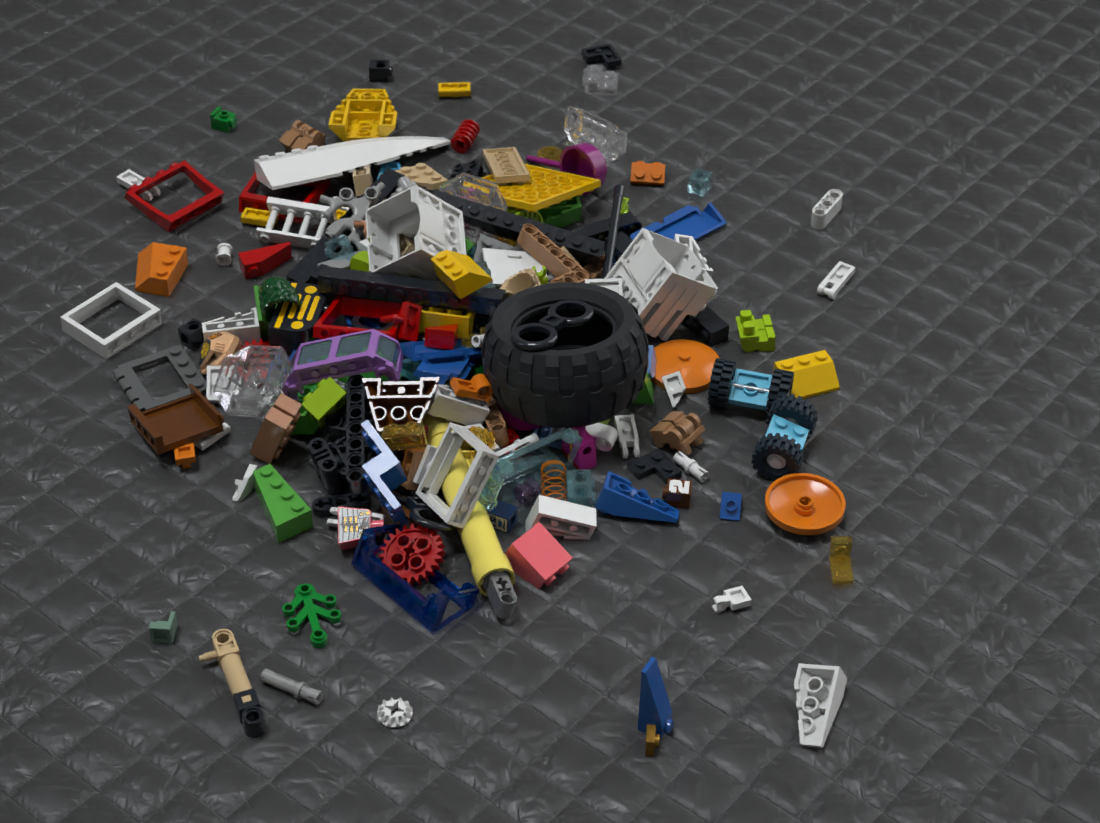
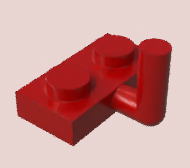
(408, 321)

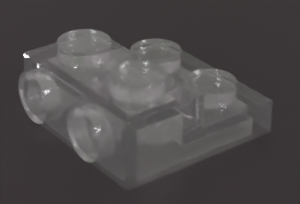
(599, 81)

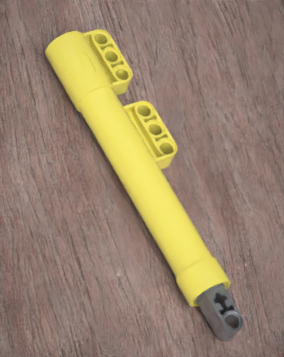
(488, 562)

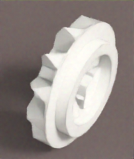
(400, 717)

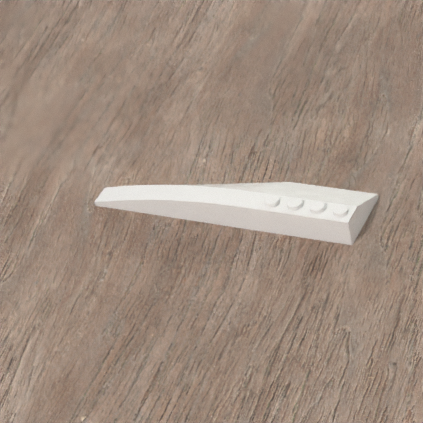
(333, 159)

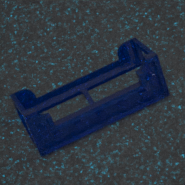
(426, 610)

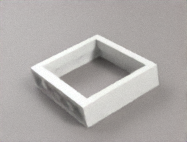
(125, 336)
(472, 484)

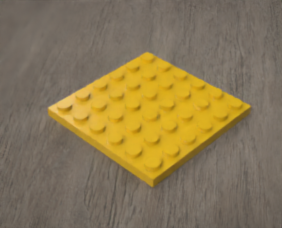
(545, 188)

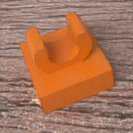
(185, 455)

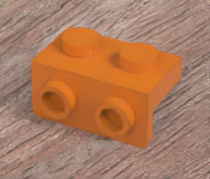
(647, 173)

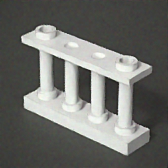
(294, 209)

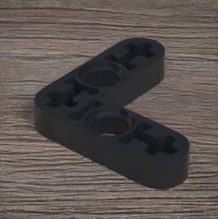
(325, 502)

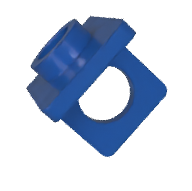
(730, 505)

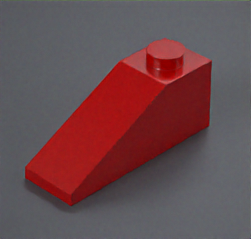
(262, 260)

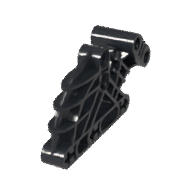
(330, 457)

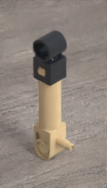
(244, 696)

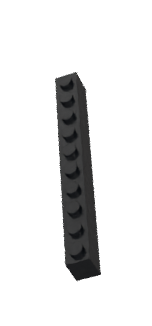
(509, 227)
(317, 254)
(403, 289)
(706, 323)

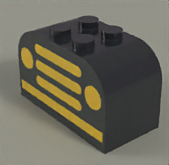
(295, 324)

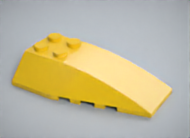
(363, 115)

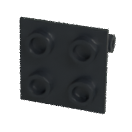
(473, 168)

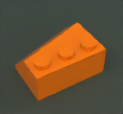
(160, 268)

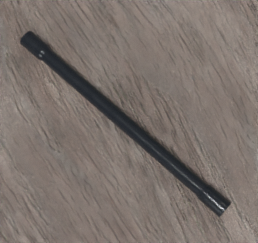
(613, 228)

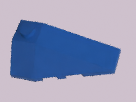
(622, 499)
(654, 701)

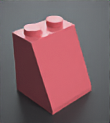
(538, 557)

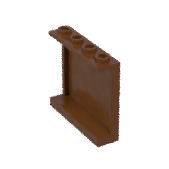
(177, 422)

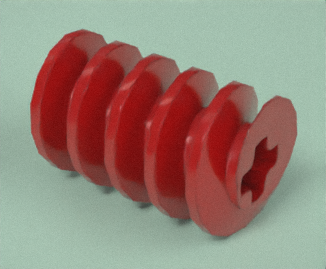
(465, 136)

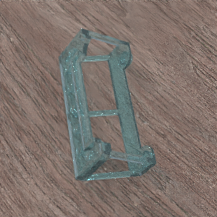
(525, 461)

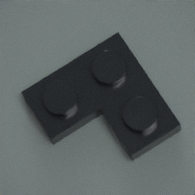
(603, 52)
(654, 462)

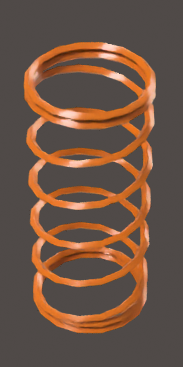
(553, 478)

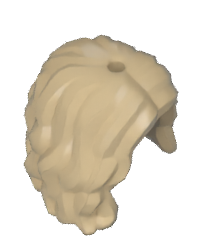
(518, 282)

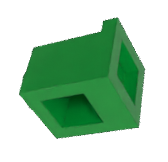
(223, 120)

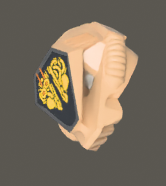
(216, 348)

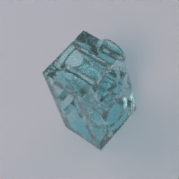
(580, 486)

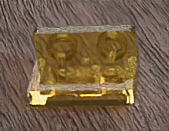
(404, 436)

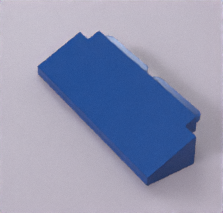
(688, 222)
(417, 351)
(445, 369)

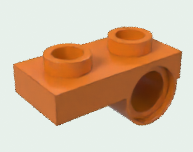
(477, 388)

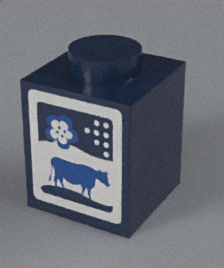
(503, 516)

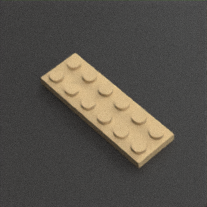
(506, 165)

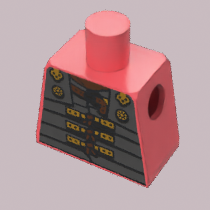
(351, 524)

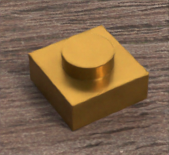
(652, 740)

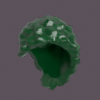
(275, 291)

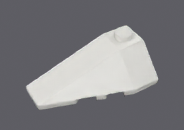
(818, 699)

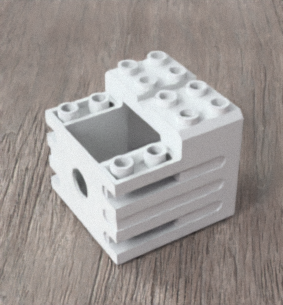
(420, 216)
(662, 282)

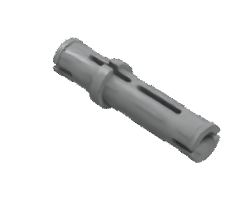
(298, 689)

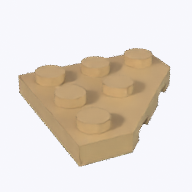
(423, 176)

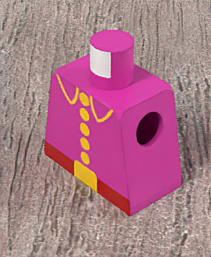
(586, 454)

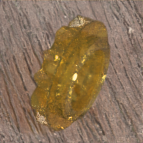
(550, 152)
(485, 436)

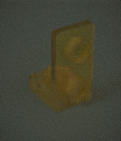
(840, 559)

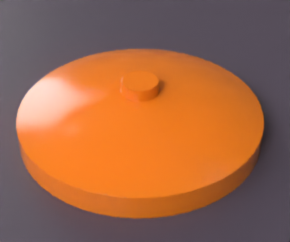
(690, 358)
(805, 504)

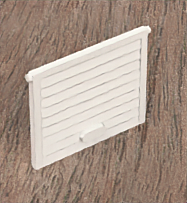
(507, 263)

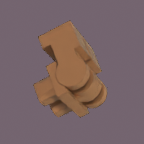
(302, 136)
(678, 431)

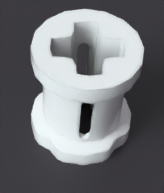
(224, 254)

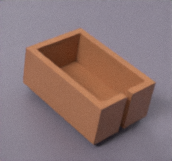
(276, 428)

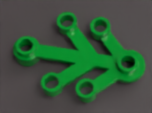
(305, 594)

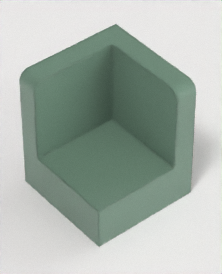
(164, 630)

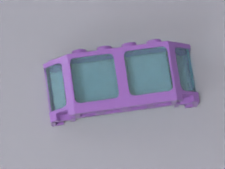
(343, 357)

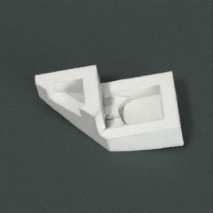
(674, 387)
(244, 486)

